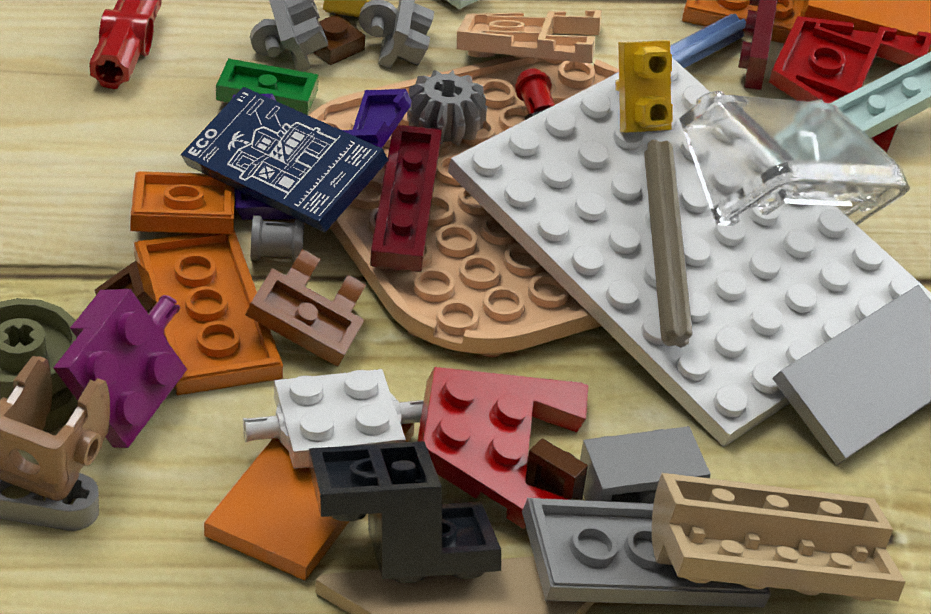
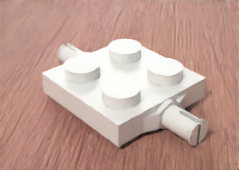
(333, 413)

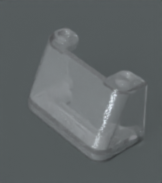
(784, 153)

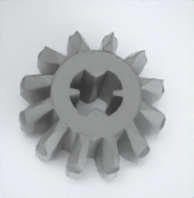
(448, 105)

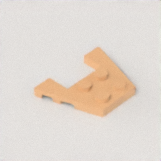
(531, 36)

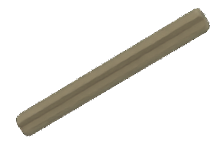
(667, 244)

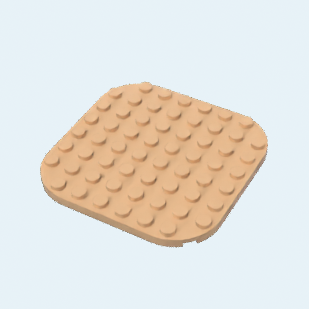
(475, 280)

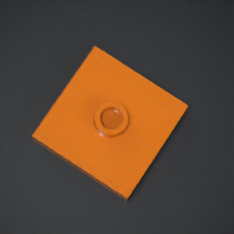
(181, 203)

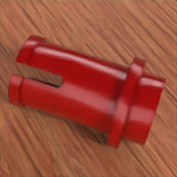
(534, 89)

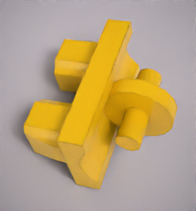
(645, 86)

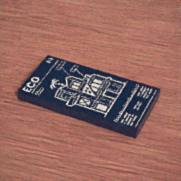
(285, 158)

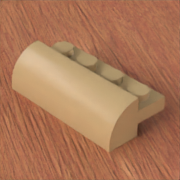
(774, 538)

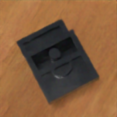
(405, 511)

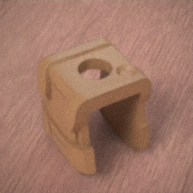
(58, 456)

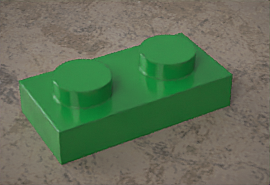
(288, 86)

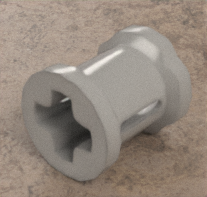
(276, 239)

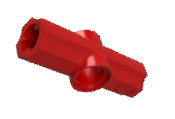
(123, 37)

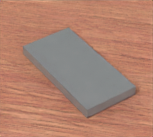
(864, 376)
(608, 557)

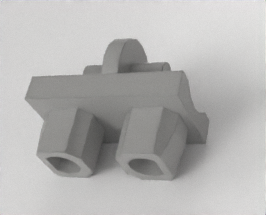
(293, 28)
(401, 28)

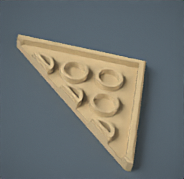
(507, 591)

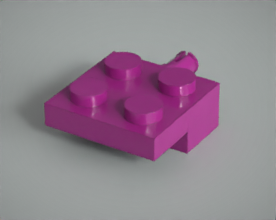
(129, 352)

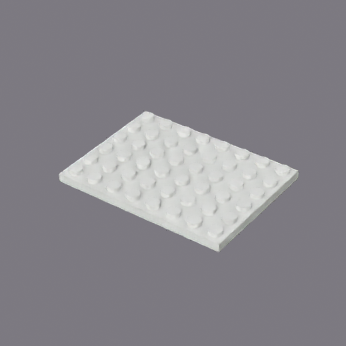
(755, 289)

